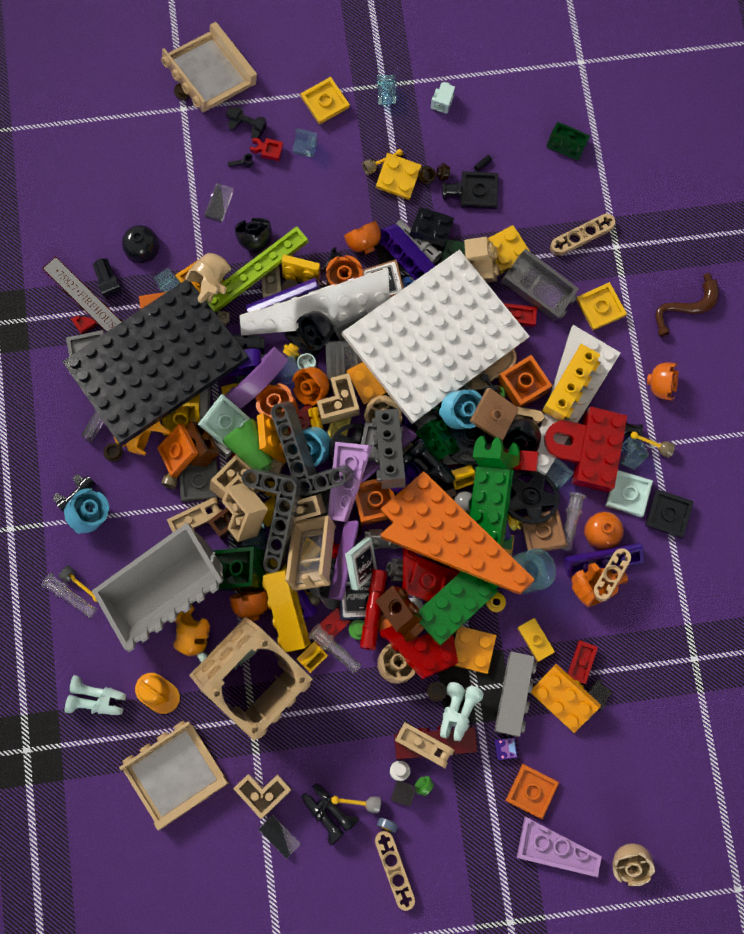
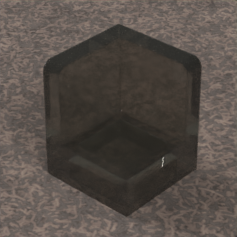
(599, 693)
(403, 793)

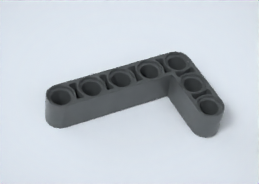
(303, 454)
(280, 513)

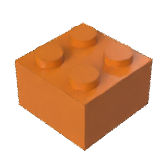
(524, 382)
(370, 500)

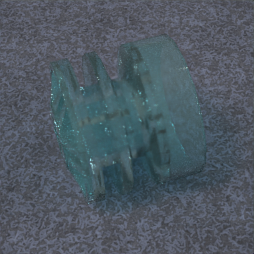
(539, 566)

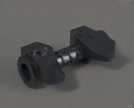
(237, 116)
(81, 483)

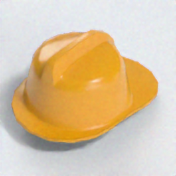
(157, 693)

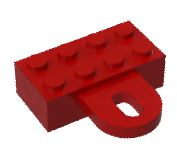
(593, 449)

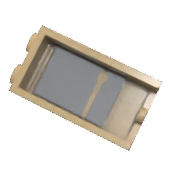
(310, 553)

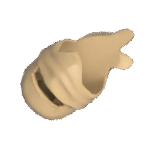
(209, 273)

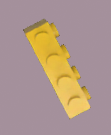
(571, 382)
(286, 612)

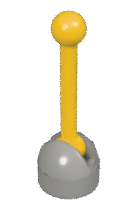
(372, 804)

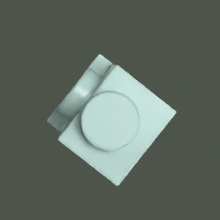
(443, 98)

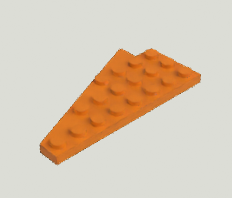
(439, 529)

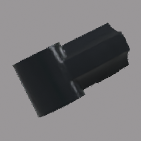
(107, 281)

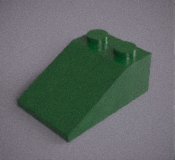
(241, 569)

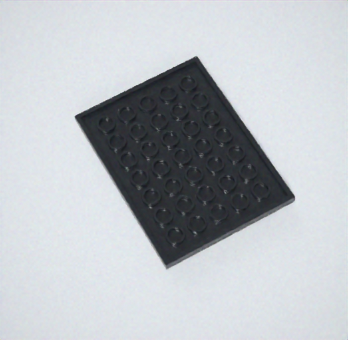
(155, 362)

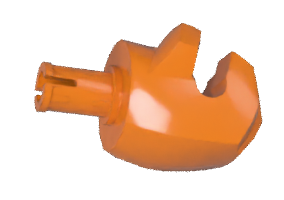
(584, 584)

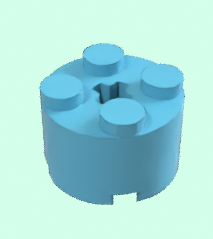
(459, 408)
(318, 444)
(86, 511)

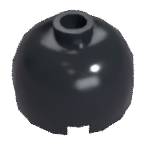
(254, 234)
(140, 244)
(315, 329)
(524, 434)

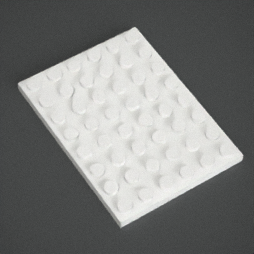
(435, 336)

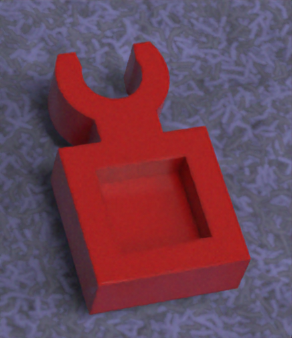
(269, 149)

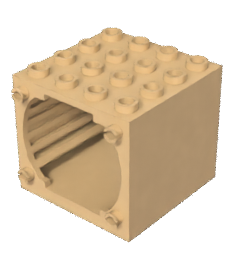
(273, 701)

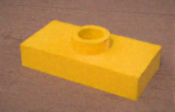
(535, 640)

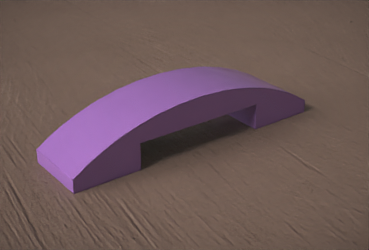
(257, 379)

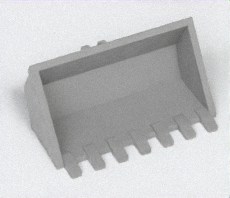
(159, 586)

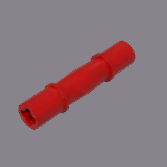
(373, 611)

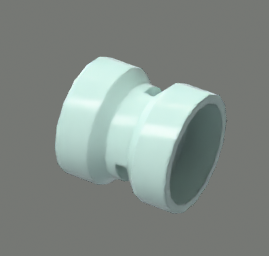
(306, 360)

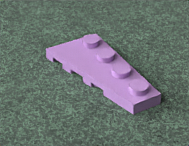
(343, 496)
(550, 848)

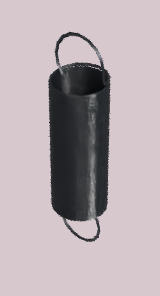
(483, 163)

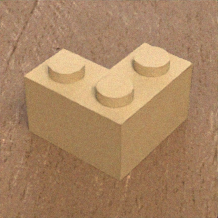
(482, 256)
(342, 404)
(230, 475)
(307, 506)
(246, 511)
(262, 799)

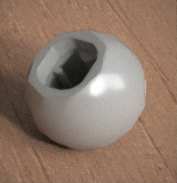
(464, 499)

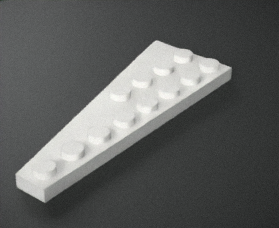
(334, 301)
(607, 359)

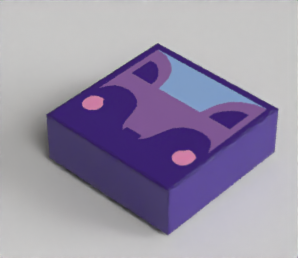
(505, 748)

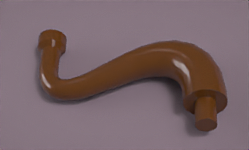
(709, 300)

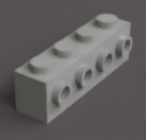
(514, 694)

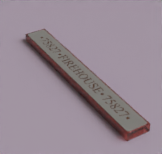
(81, 294)

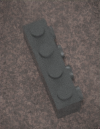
(390, 449)

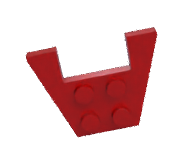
(424, 578)
(424, 652)

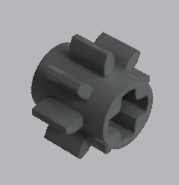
(395, 570)

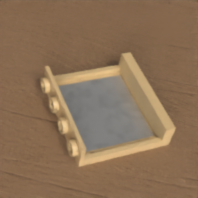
(210, 68)
(174, 774)

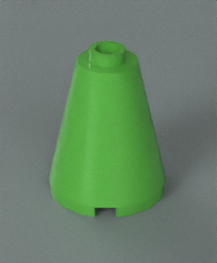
(245, 444)

